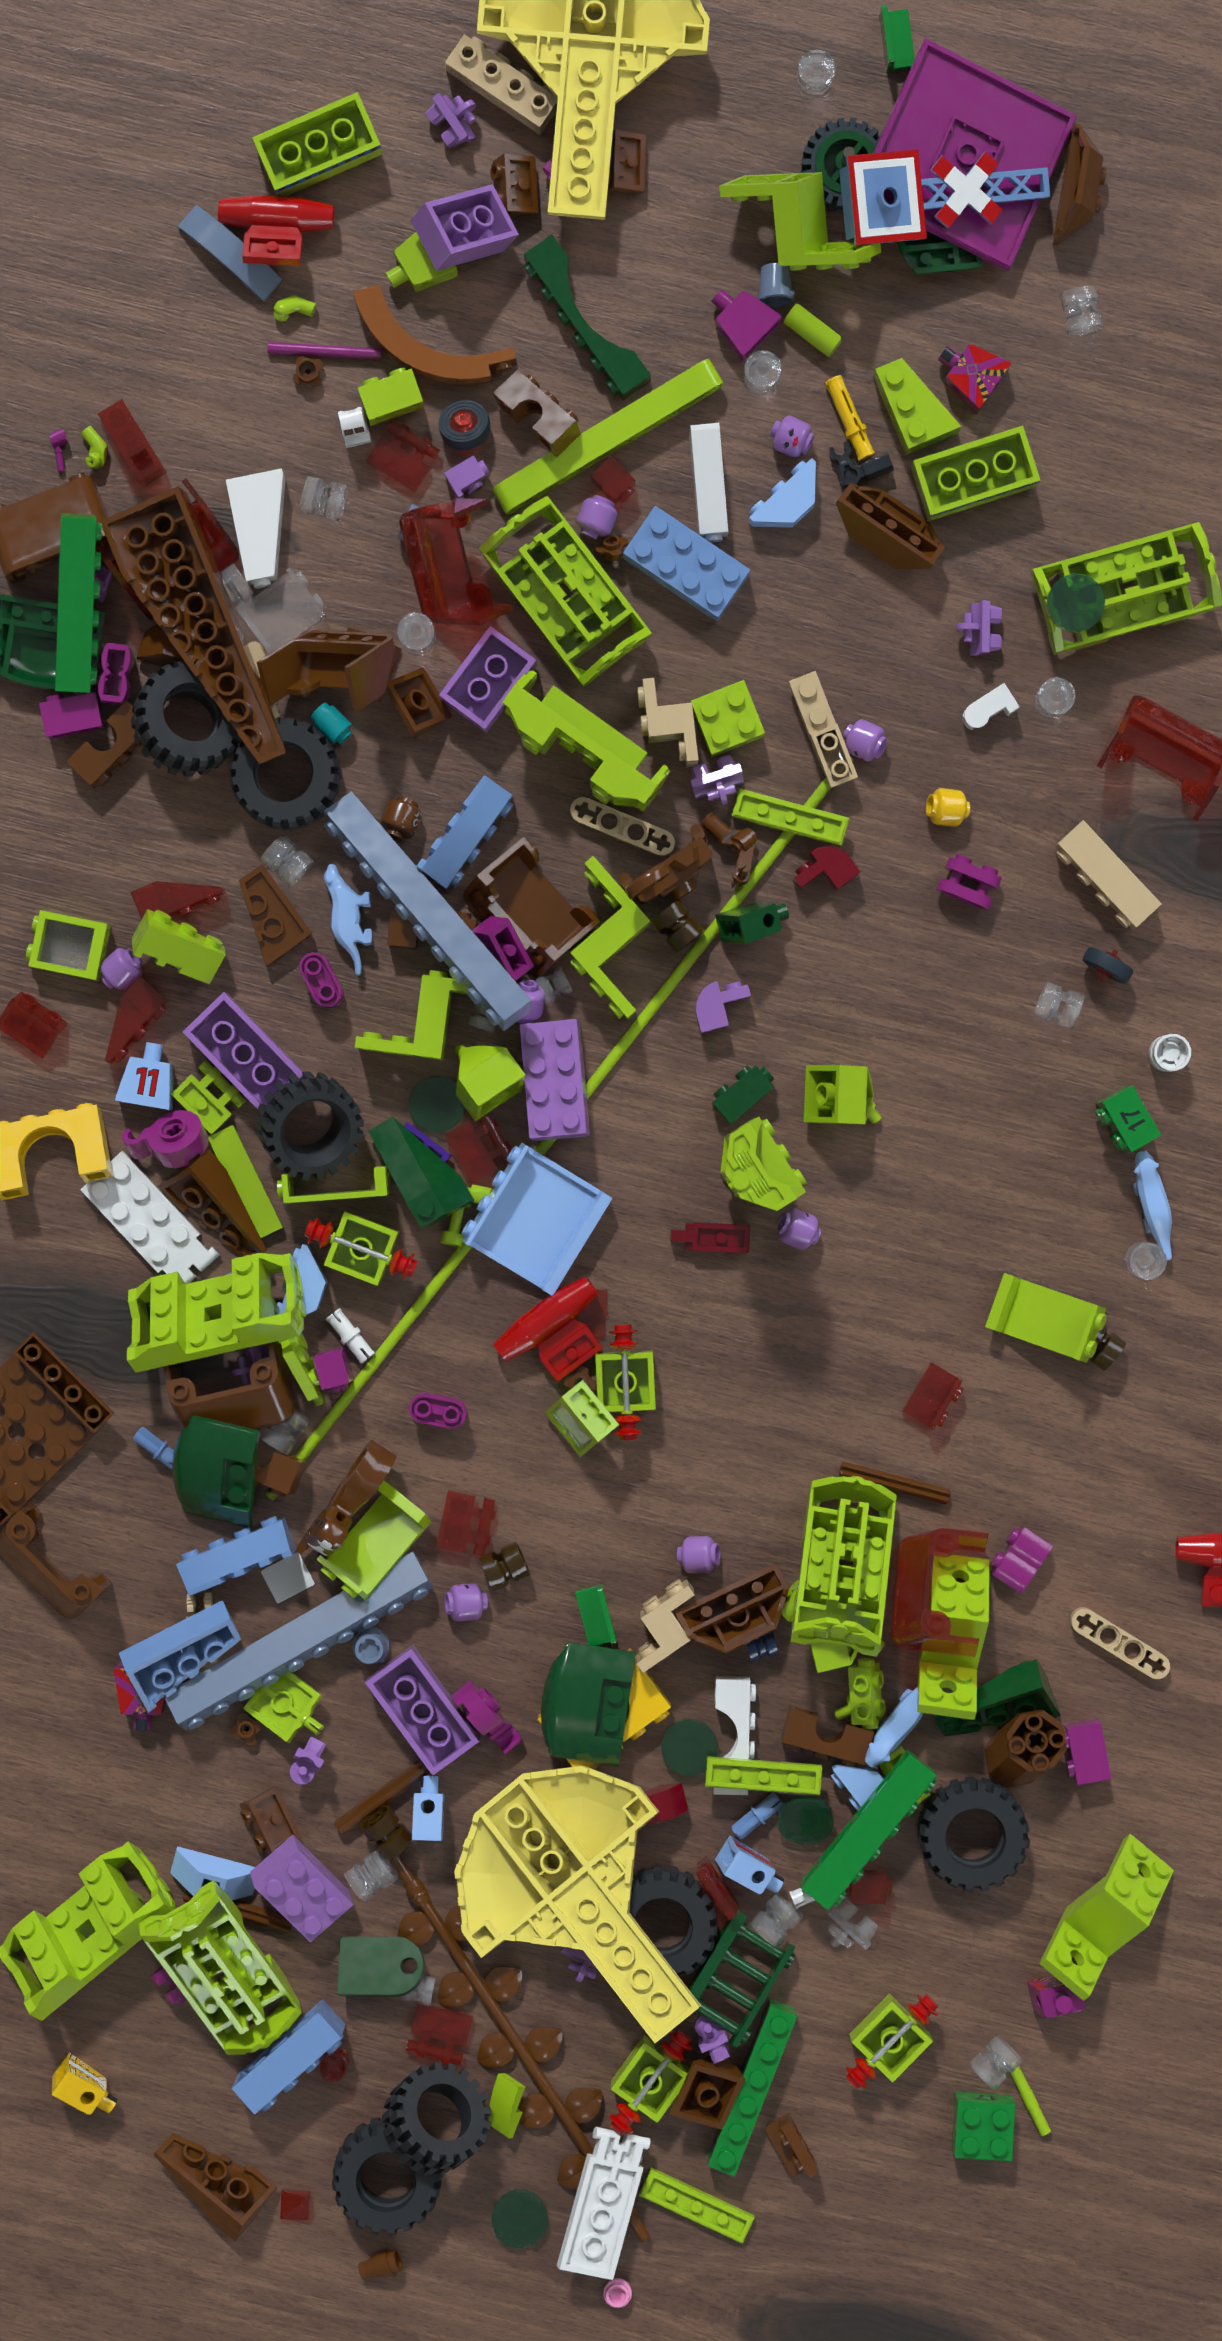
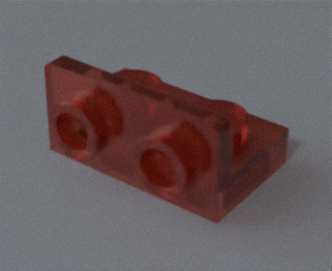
(31, 1023)
(933, 1396)

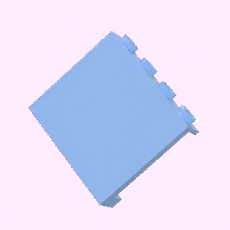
(536, 1218)

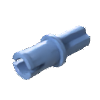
(155, 1446)
(757, 1816)

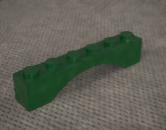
(620, 365)

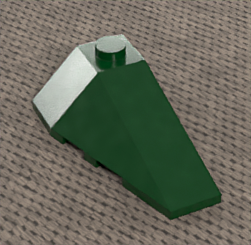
(422, 1177)
(1001, 1699)

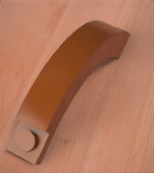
(420, 358)

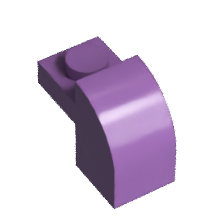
(710, 1004)

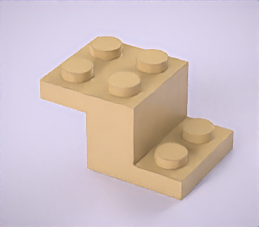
(668, 723)
(663, 1625)

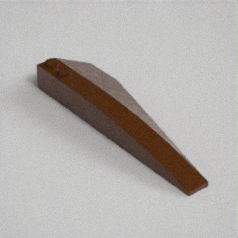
(178, 581)

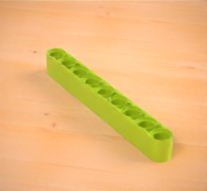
(608, 436)

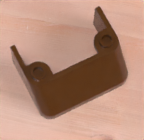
(329, 660)
(252, 1406)

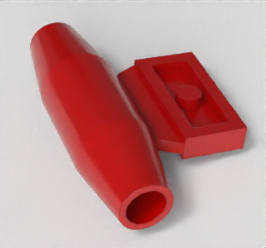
(275, 225)
(554, 1329)
(1205, 1551)

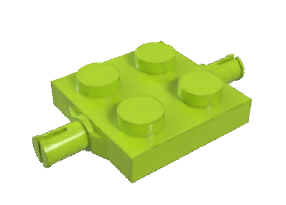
(302, 1367)
(286, 1706)

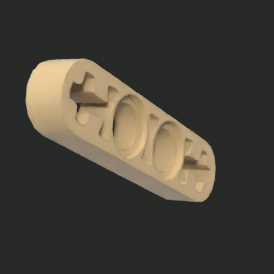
(622, 827)
(1118, 1645)

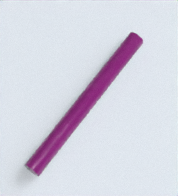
(324, 350)

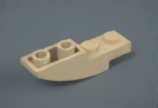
(822, 729)

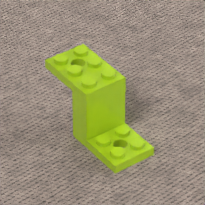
(799, 220)
(609, 938)
(430, 1024)
(968, 1612)
(1106, 1917)

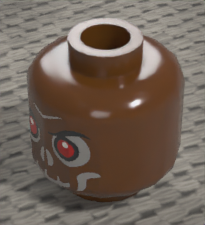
(401, 818)

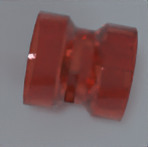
(330, 2067)

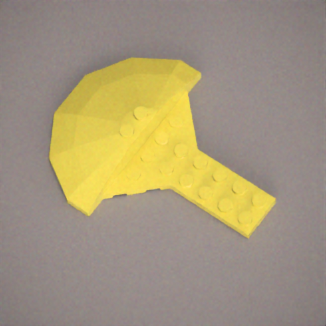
(590, 61)
(557, 1870)

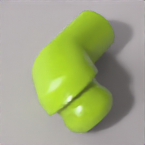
(293, 304)
(98, 448)

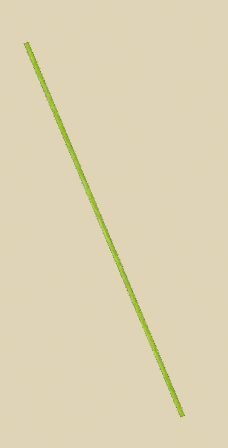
(544, 1145)

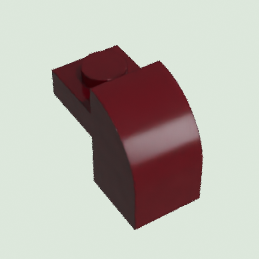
(830, 861)
(668, 1800)

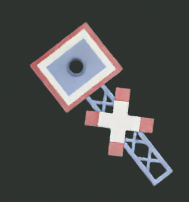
(874, 221)

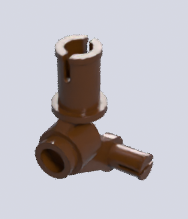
(741, 843)

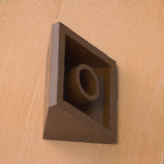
(418, 702)

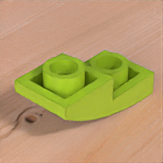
(504, 2104)

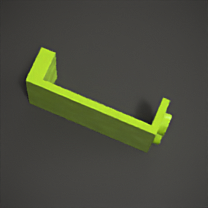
(382, 1188)
(1046, 1318)
(376, 1543)

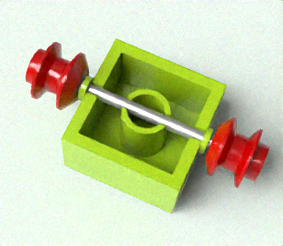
(361, 1248)
(626, 1381)
(891, 2038)
(649, 2080)

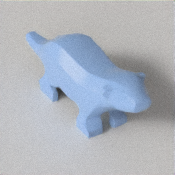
(346, 915)
(1153, 1201)
(894, 1728)

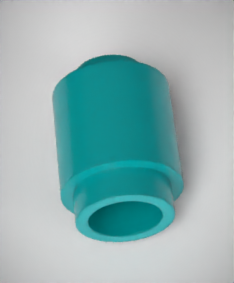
(331, 724)

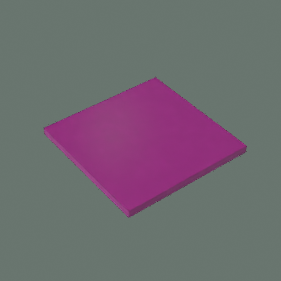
(960, 113)

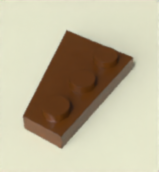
(273, 916)

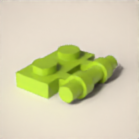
(198, 1099)

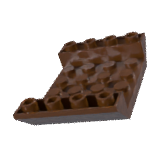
(53, 1410)

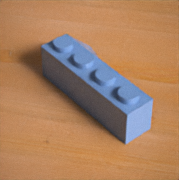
(466, 832)
(237, 1555)
(178, 1653)

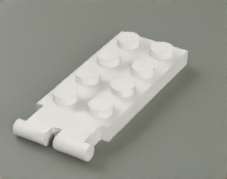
(149, 1220)
(603, 2204)

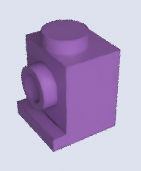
(467, 477)

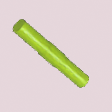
(1030, 2102)

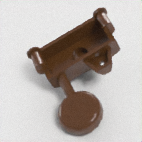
(672, 875)

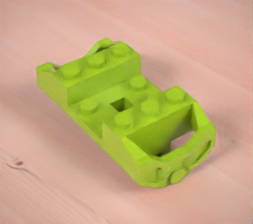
(535, 582)
(1158, 590)
(582, 731)
(759, 1167)
(213, 1313)
(838, 1600)
(83, 1931)
(211, 1938)

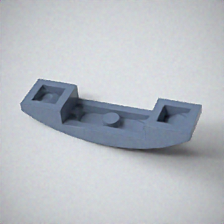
(228, 250)

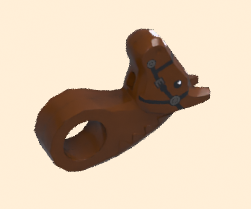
(355, 1490)

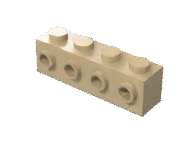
(501, 83)
(1107, 875)

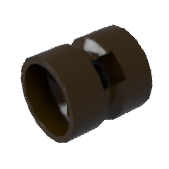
(678, 926)
(1107, 1349)
(504, 1566)
(389, 1835)

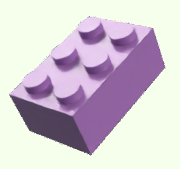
(464, 227)
(486, 679)
(301, 1888)

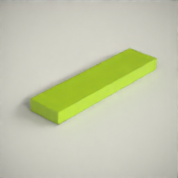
(790, 817)
(246, 1180)
(763, 1775)
(696, 2205)

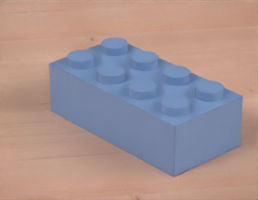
(686, 563)
(288, 2057)

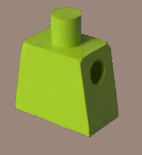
(417, 267)

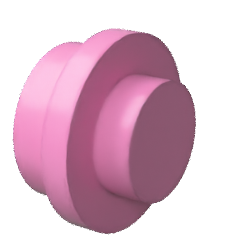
(617, 2293)

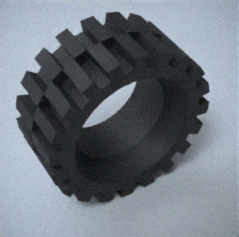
(331, 1148)
(408, 2132)

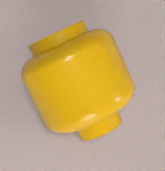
(947, 807)

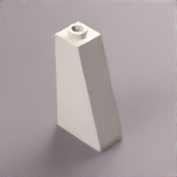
(709, 481)
(257, 518)

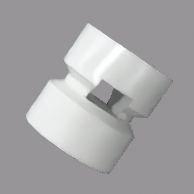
(1169, 1052)

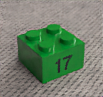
(1126, 1119)
(983, 2126)

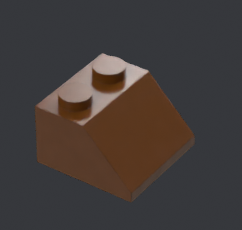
(708, 2092)

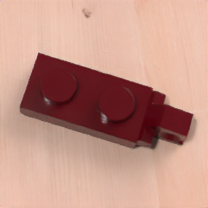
(714, 1237)

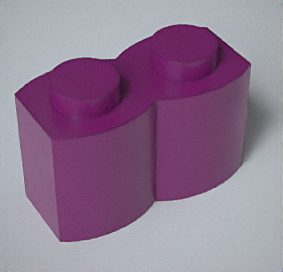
(118, 666)
(1020, 1559)

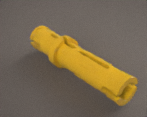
(854, 428)

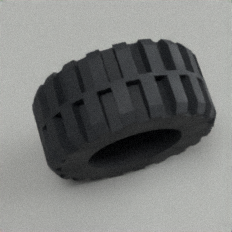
(165, 745)
(307, 807)
(985, 1870)
(698, 1903)
(364, 2205)

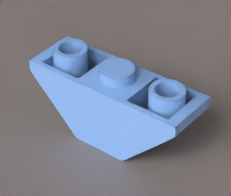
(789, 500)
(312, 1278)
(858, 1780)
(198, 1869)

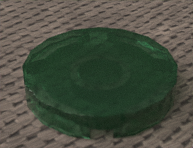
(1075, 602)
(435, 1104)
(688, 1745)
(805, 1820)
(519, 2218)

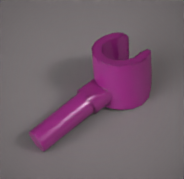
(57, 440)

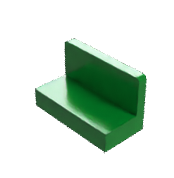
(896, 39)
(596, 1615)

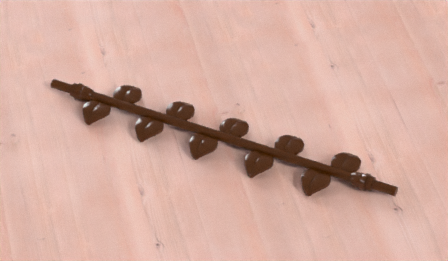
(499, 2047)

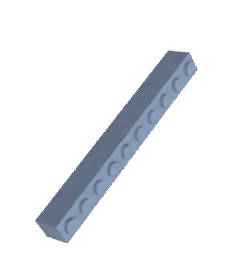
(427, 911)
(294, 1644)

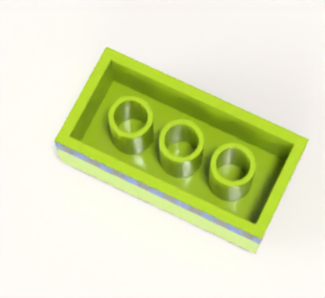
(318, 145)
(975, 473)

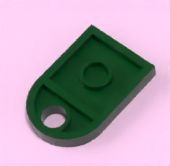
(376, 1966)

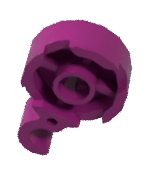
(171, 1139)
(485, 1715)

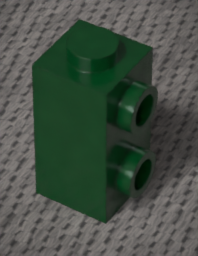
(744, 1093)

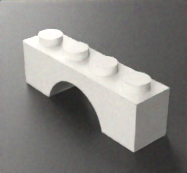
(734, 1698)

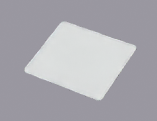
(287, 1577)

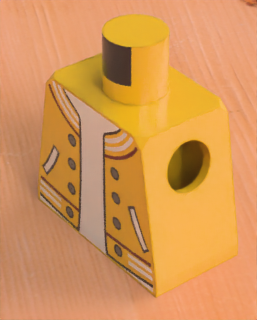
(81, 2086)

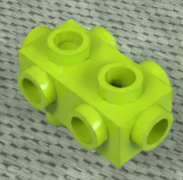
(865, 1698)

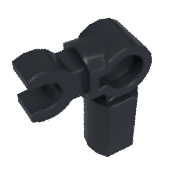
(867, 470)

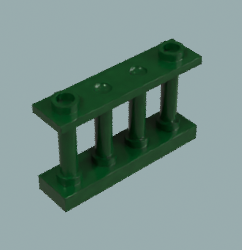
(723, 1953)

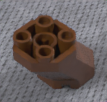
(1025, 1748)

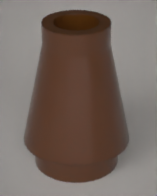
(381, 2265)

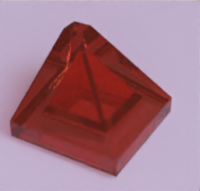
(295, 2205)

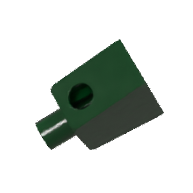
(751, 922)

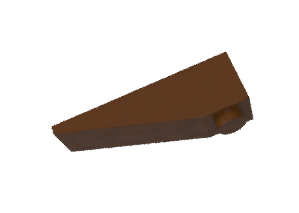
(211, 1197)
(221, 2188)

